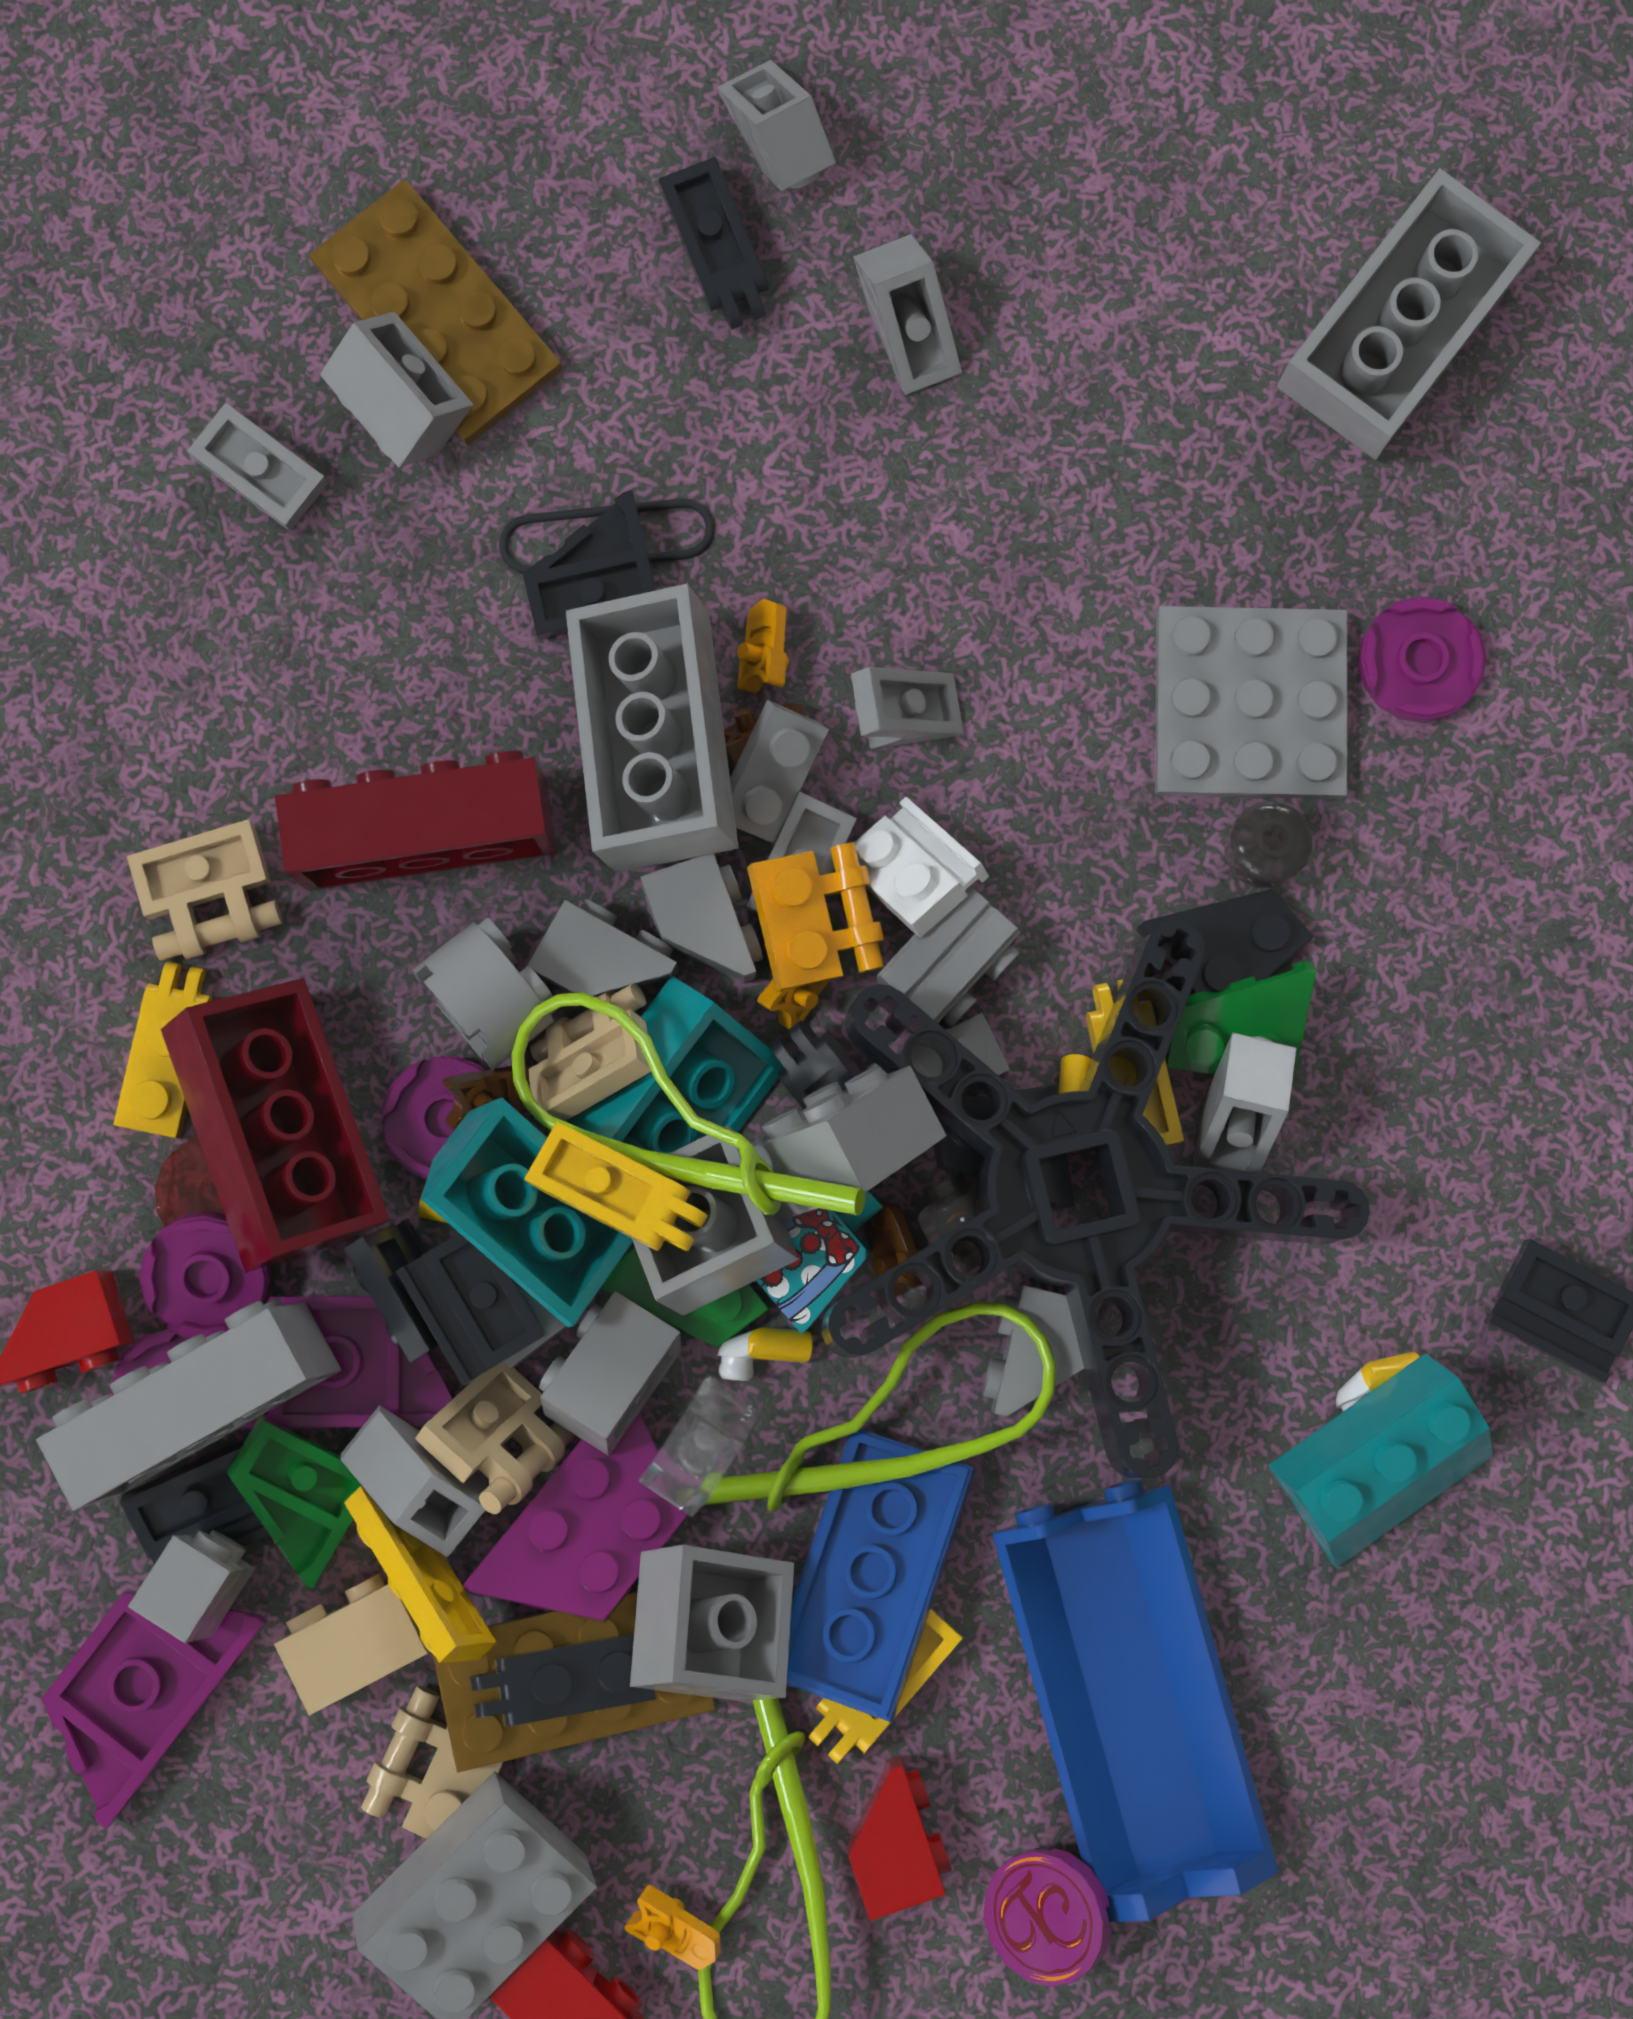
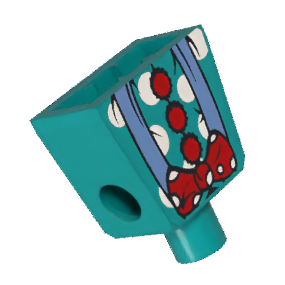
(827, 1256)

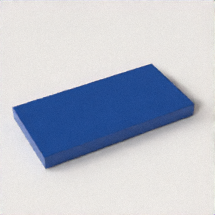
(873, 1580)

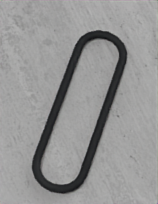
(597, 511)

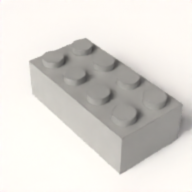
(1407, 314)
(651, 729)
(186, 1404)

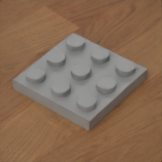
(1251, 702)

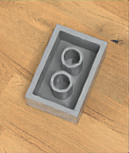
(473, 1901)

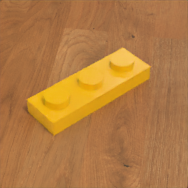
(425, 1584)

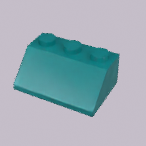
(708, 1059)
(527, 1233)
(1384, 1458)

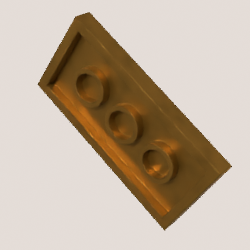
(410, 264)
(487, 1740)

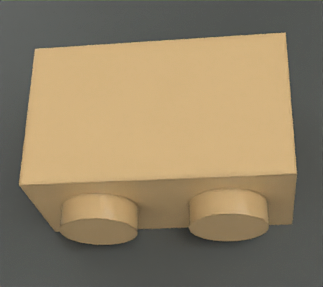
(350, 1646)

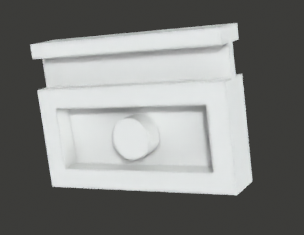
(917, 867)

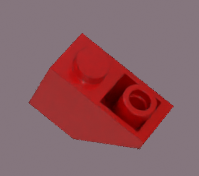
(66, 1326)
(890, 1847)
(564, 1984)

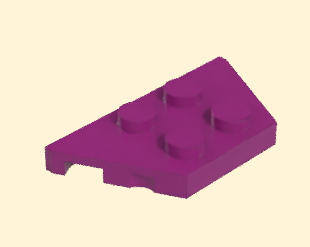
(371, 1373)
(582, 1533)
(135, 1695)

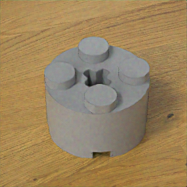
(483, 990)

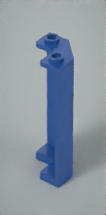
(1135, 1701)

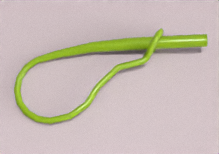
(753, 1175)
(795, 1480)
(781, 1768)

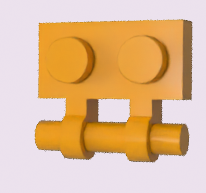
(797, 919)

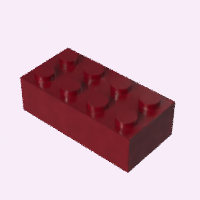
(415, 821)
(274, 1123)

